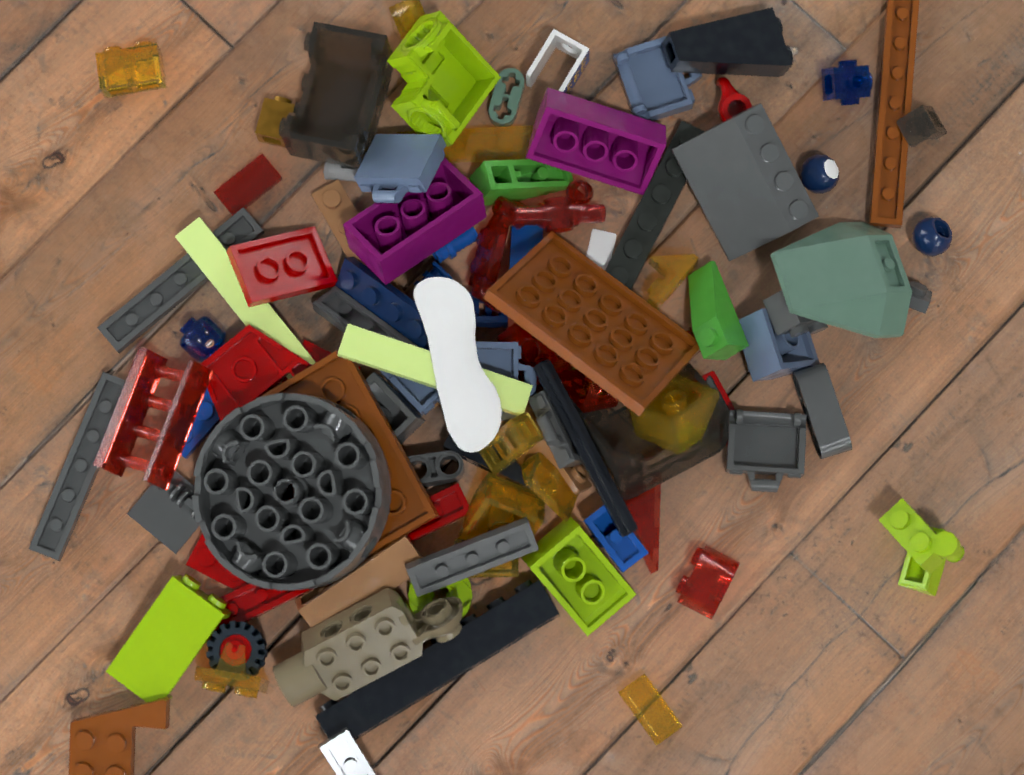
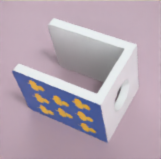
(561, 42)

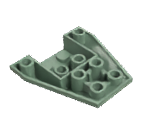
(846, 279)

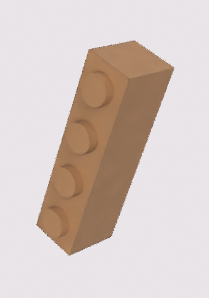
(377, 572)

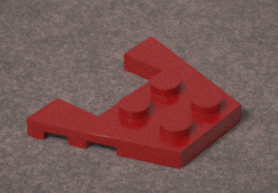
(248, 369)

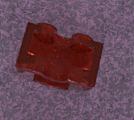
(707, 581)

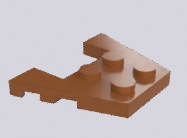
(107, 739)

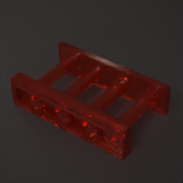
(131, 411)

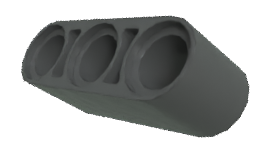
(822, 410)
(433, 463)

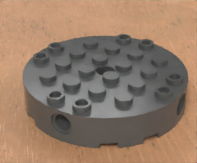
(337, 484)

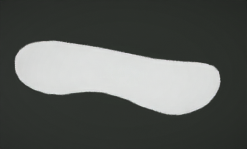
(464, 390)

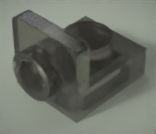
(921, 125)

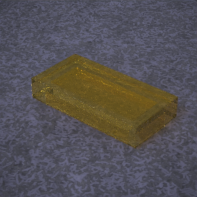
(650, 709)

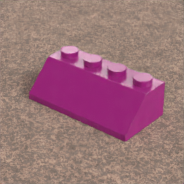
(596, 141)

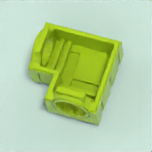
(443, 78)

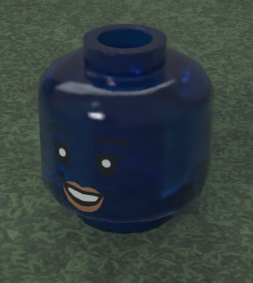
(201, 337)

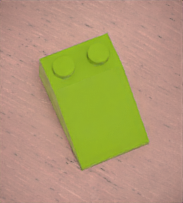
(579, 575)

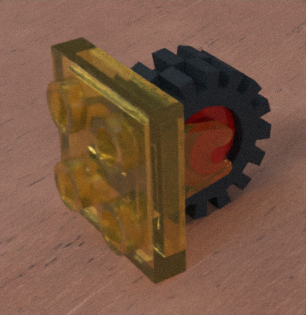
(235, 655)

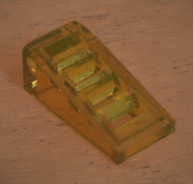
(523, 432)

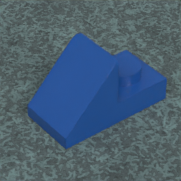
(622, 550)

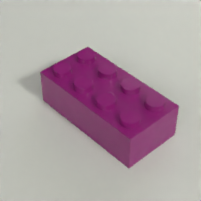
(402, 234)

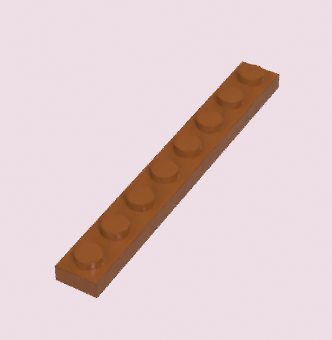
(894, 103)

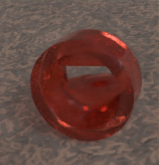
(576, 195)

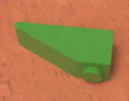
(518, 179)
(713, 315)

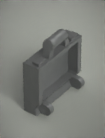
(554, 431)
(766, 446)

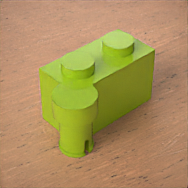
(919, 538)

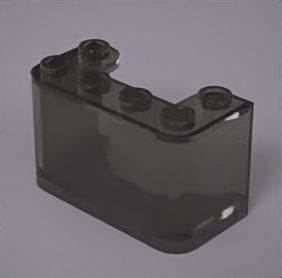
(339, 96)

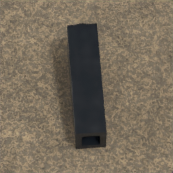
(731, 46)

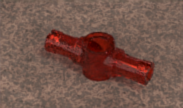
(557, 214)

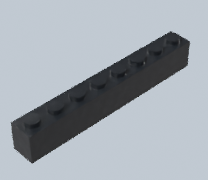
(441, 662)

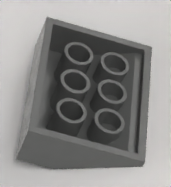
(745, 182)

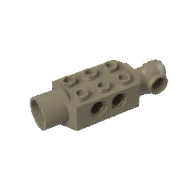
(364, 645)

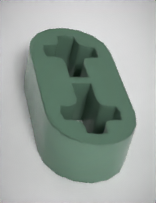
(514, 99)

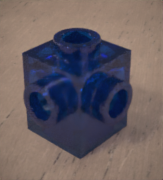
(847, 82)

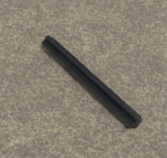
(585, 448)

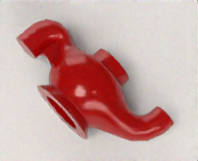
(731, 100)

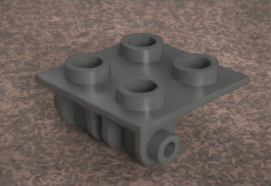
(167, 513)

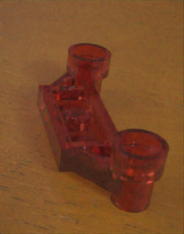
(490, 249)

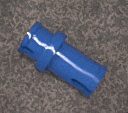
(456, 245)

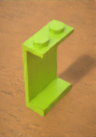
(168, 639)

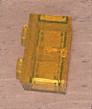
(130, 69)

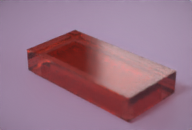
(248, 185)

